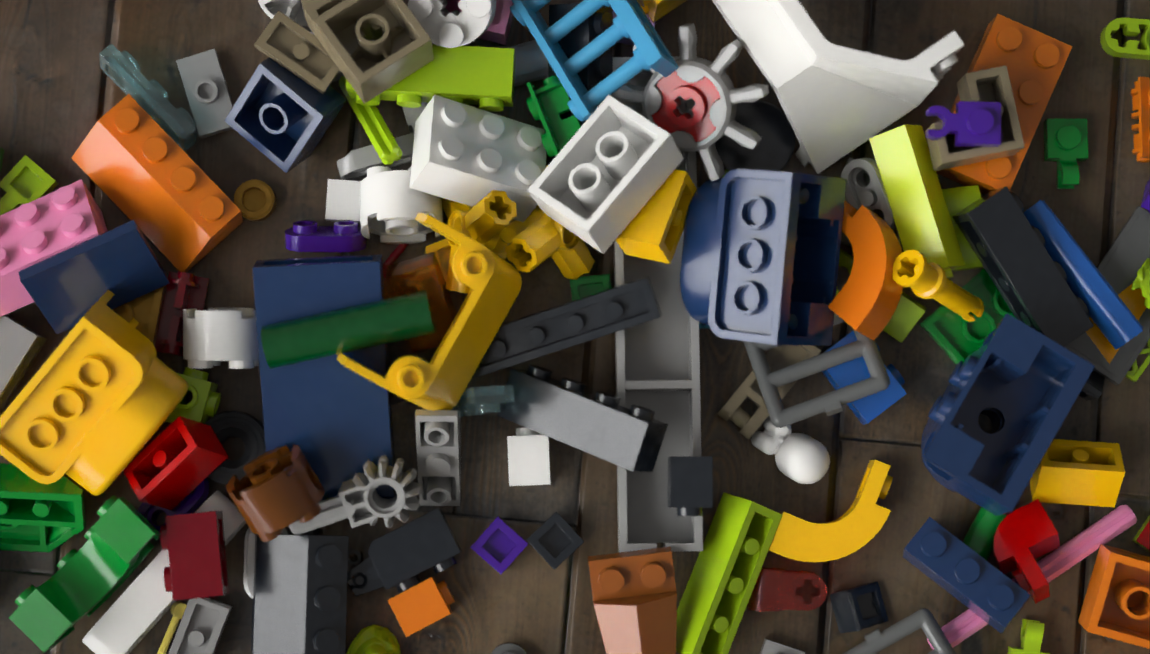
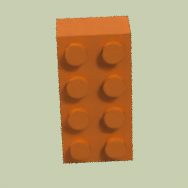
(1033, 69)
(1118, 597)

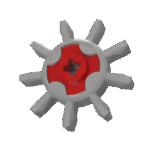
(714, 100)

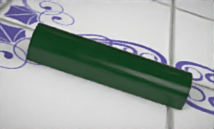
(348, 329)

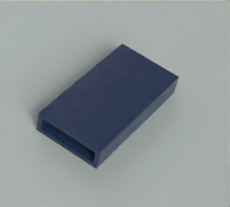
(319, 402)

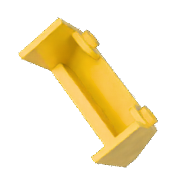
(492, 293)

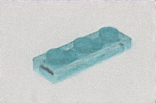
(150, 95)

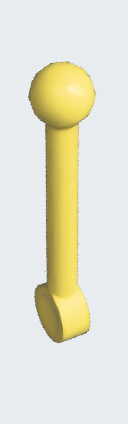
(177, 610)

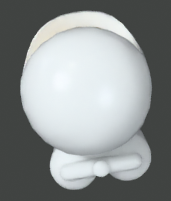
(795, 453)

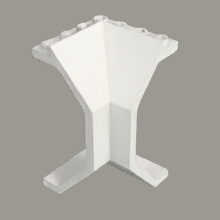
(828, 90)

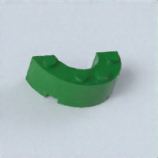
(86, 576)

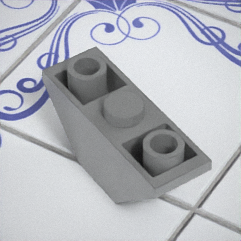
(439, 457)

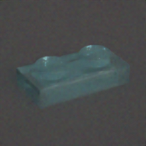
(483, 400)

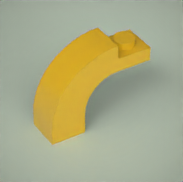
(843, 536)

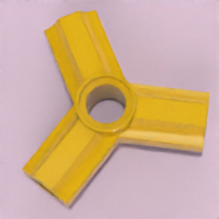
(479, 223)
(545, 239)

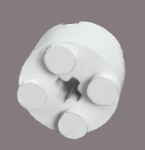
(457, 27)
(391, 206)
(220, 336)

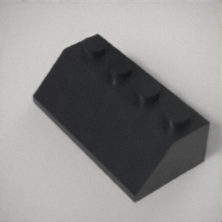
(300, 595)

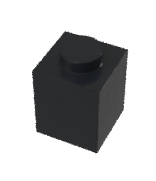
(690, 484)

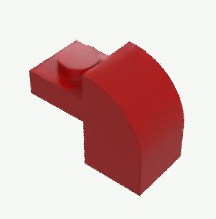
(1022, 539)

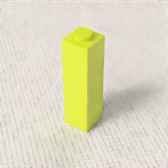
(916, 196)

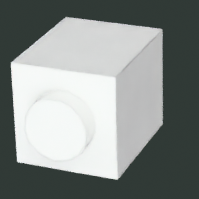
(528, 458)

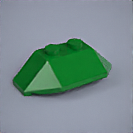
(37, 514)

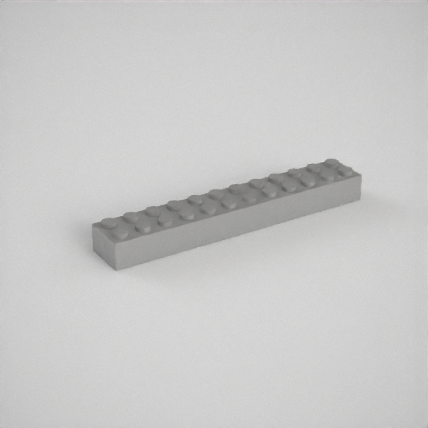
(659, 371)

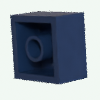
(283, 114)

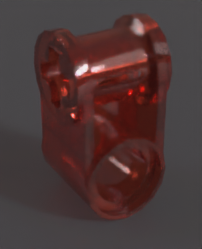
(777, 591)

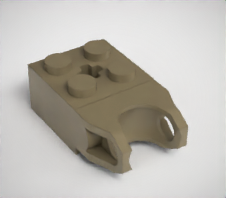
(376, 65)

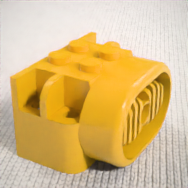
(91, 403)

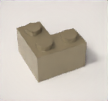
(981, 86)

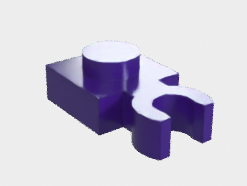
(973, 123)

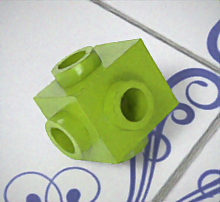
(204, 401)

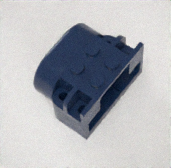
(764, 256)
(1025, 391)

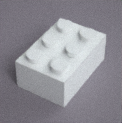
(470, 152)
(606, 173)

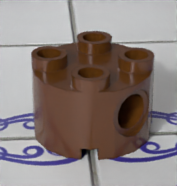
(276, 492)

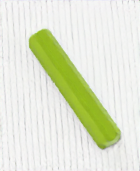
(375, 129)

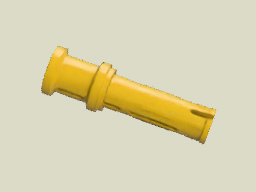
(930, 281)

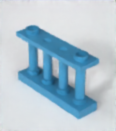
(629, 23)

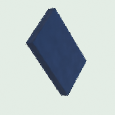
(78, 277)

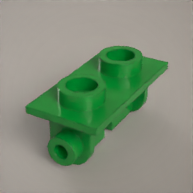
(548, 105)

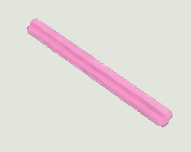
(1053, 565)

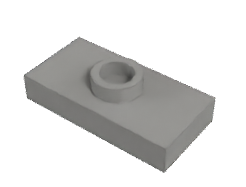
(206, 92)

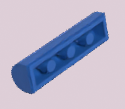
(1084, 278)

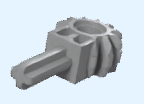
(363, 504)

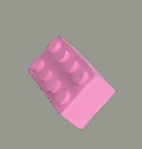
(41, 231)

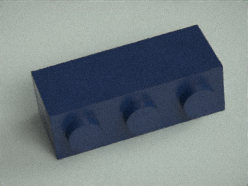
(965, 575)

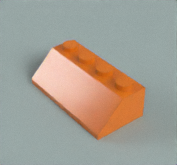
(156, 184)

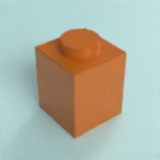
(422, 605)

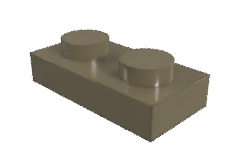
(297, 52)

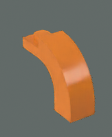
(870, 291)

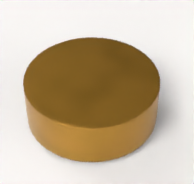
(255, 200)

